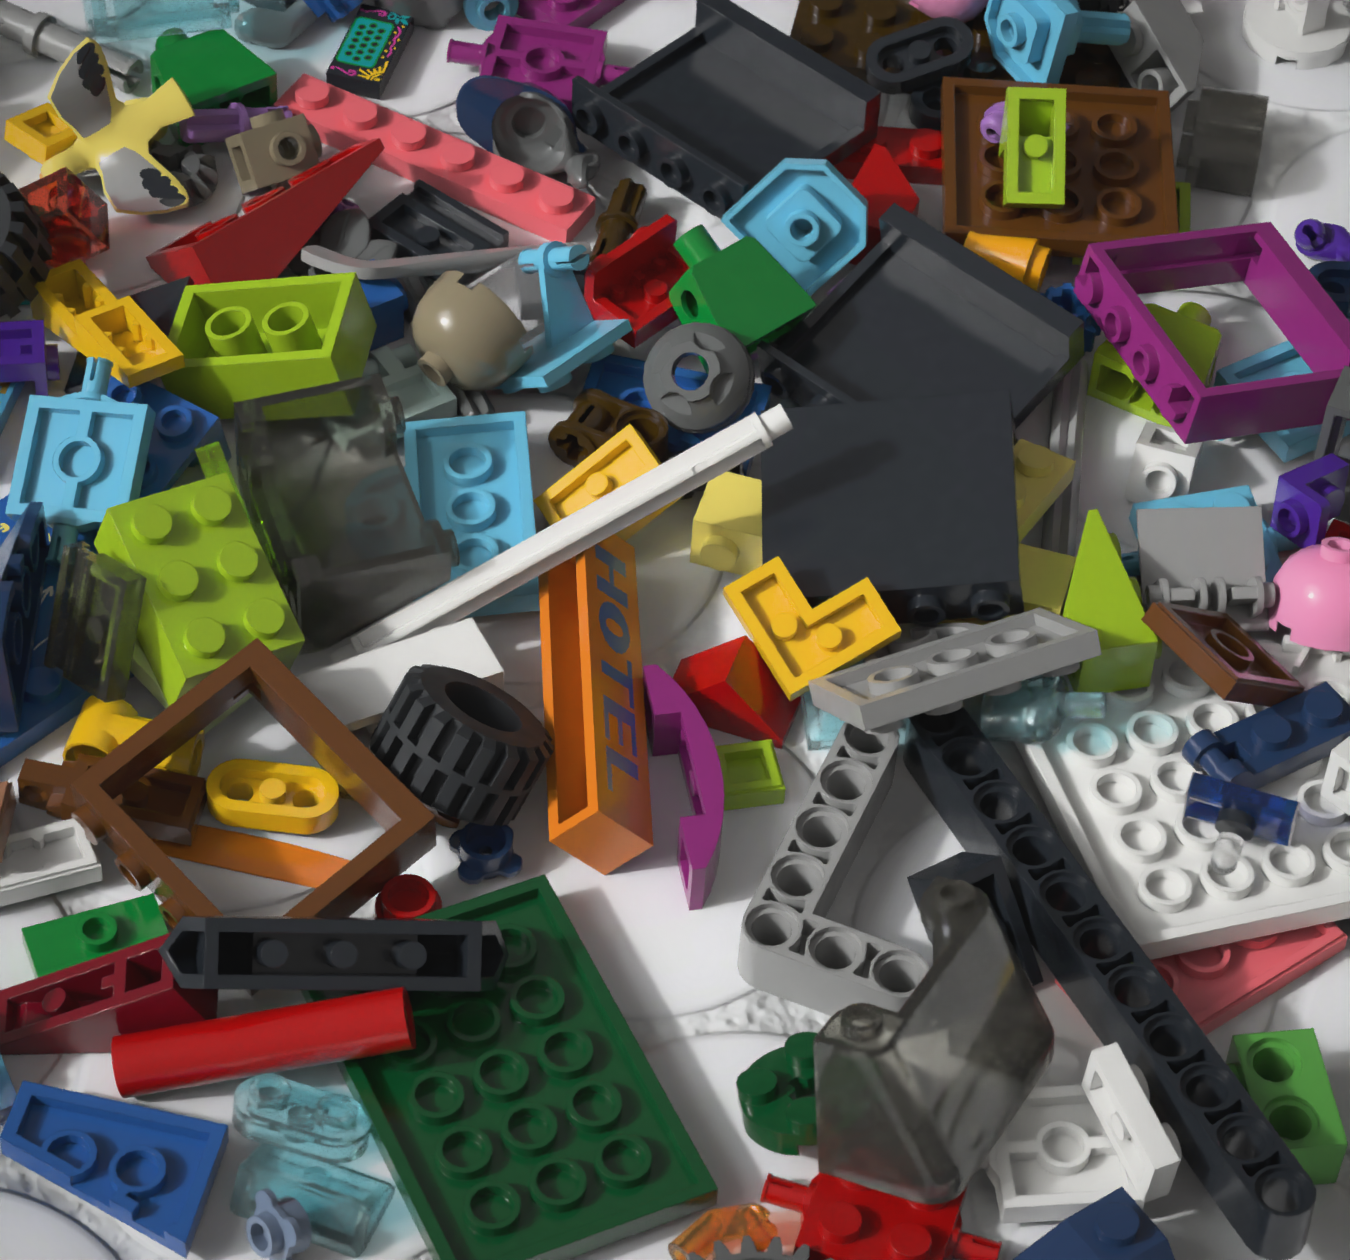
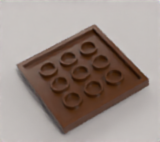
(1114, 167)

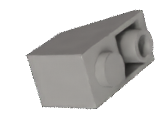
(1161, 49)

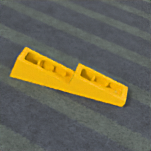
(100, 325)

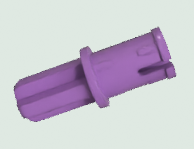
(218, 124)

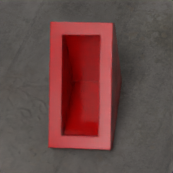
(737, 692)

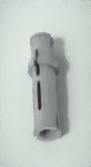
(43, 35)

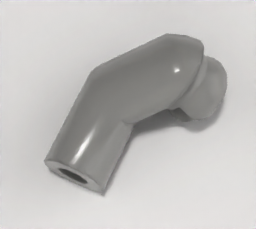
(273, 27)

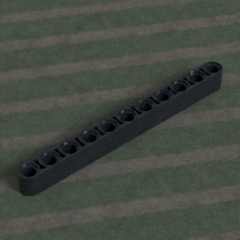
(1116, 986)

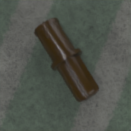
(621, 217)

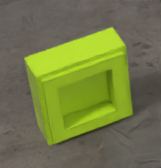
(750, 775)

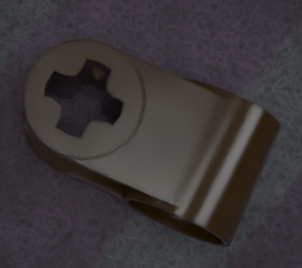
(598, 426)

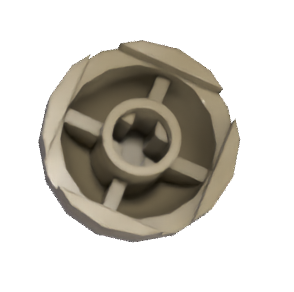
(467, 335)

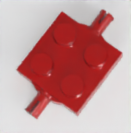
(866, 1224)

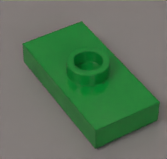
(92, 934)

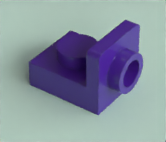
(27, 356)
(1309, 499)

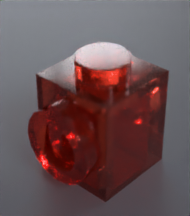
(72, 216)

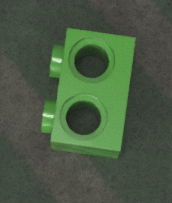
(1298, 1098)

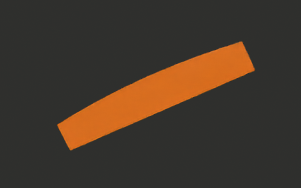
(256, 856)

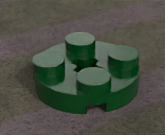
(773, 1098)

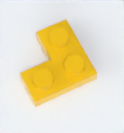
(807, 641)

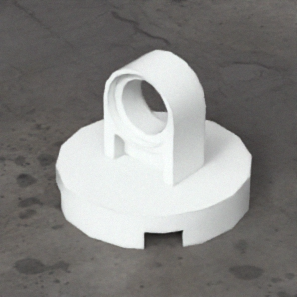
(1297, 30)

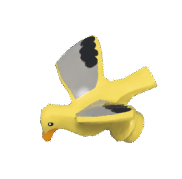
(117, 134)

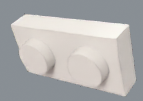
(1123, 1107)

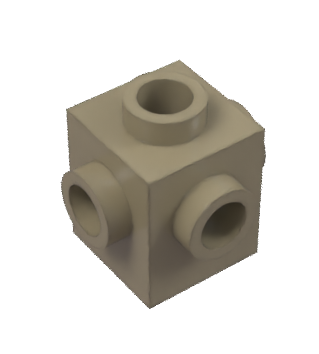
(273, 150)

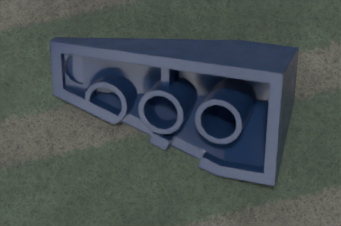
(21, 593)

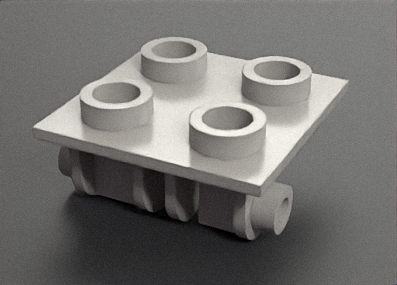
(1206, 561)

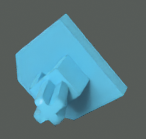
(1037, 35)
(804, 219)

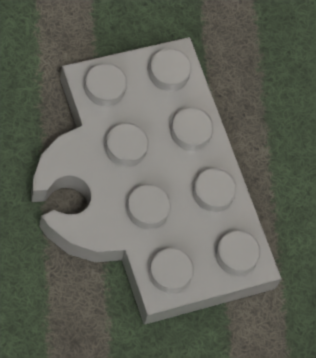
(950, 665)

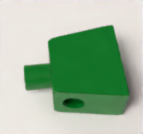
(212, 72)
(737, 290)

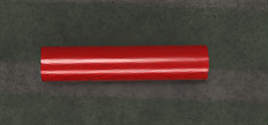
(263, 1042)

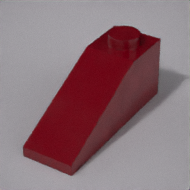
(97, 1000)

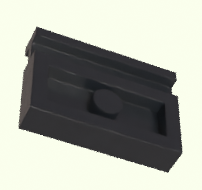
(434, 224)

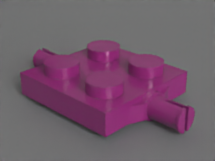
(540, 54)

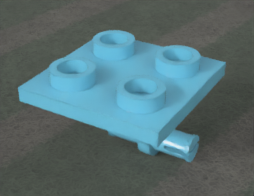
(570, 330)

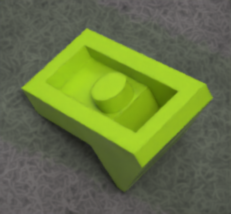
(1034, 147)

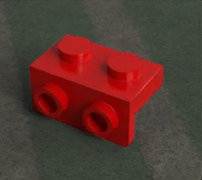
(637, 280)

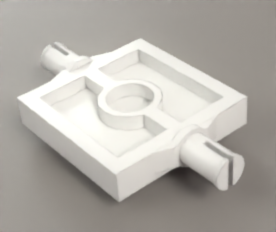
(1054, 1158)

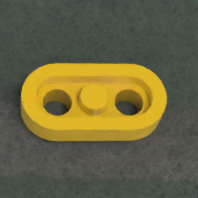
(274, 796)

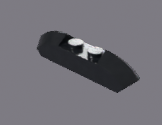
(335, 953)

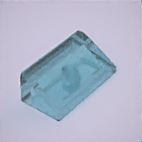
(338, 1200)

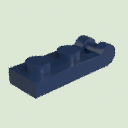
(1273, 740)

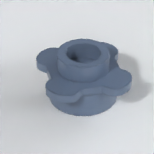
(278, 1227)

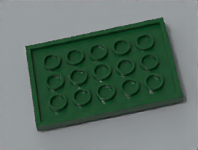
(527, 1105)

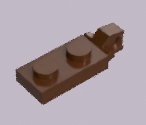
(160, 802)

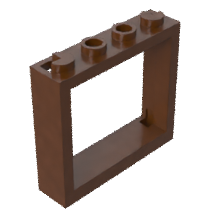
(260, 673)

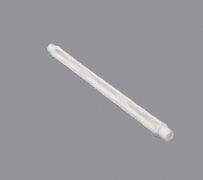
(575, 532)

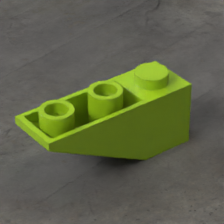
(1111, 603)

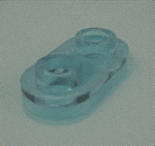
(301, 1119)

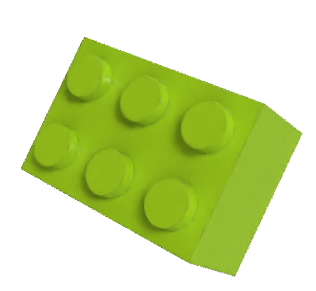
(268, 338)
(204, 583)

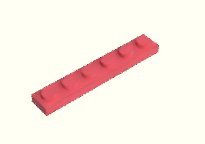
(443, 161)

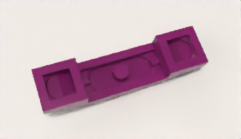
(679, 729)

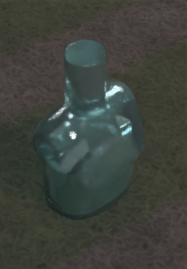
(1037, 710)

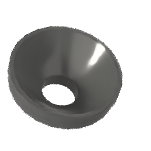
(723, 393)

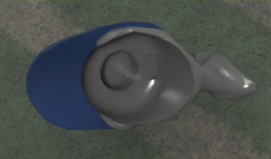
(525, 127)

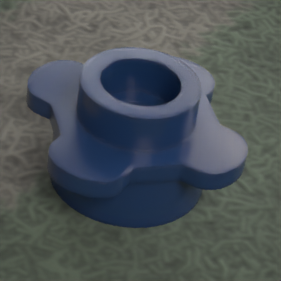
(478, 839)

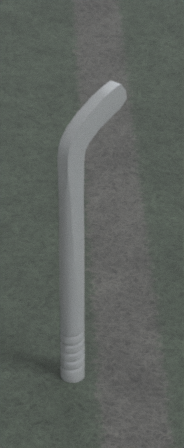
(428, 265)

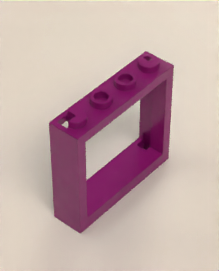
(1279, 280)

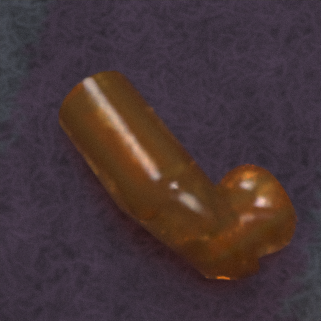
(725, 1225)

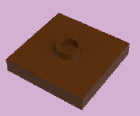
(1222, 654)

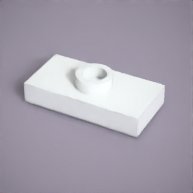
(47, 862)

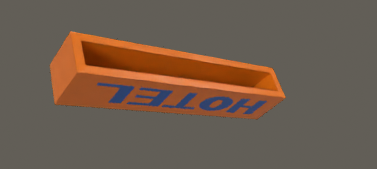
(595, 707)

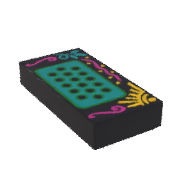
(370, 51)

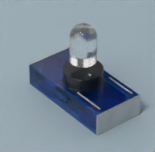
(1238, 817)

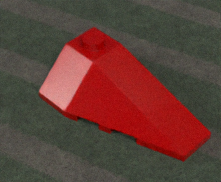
(271, 228)

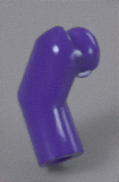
(1322, 241)

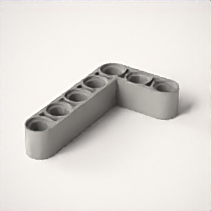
(784, 931)

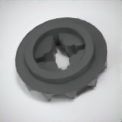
(198, 169)

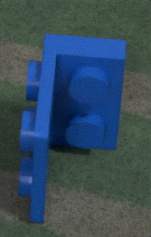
(175, 434)

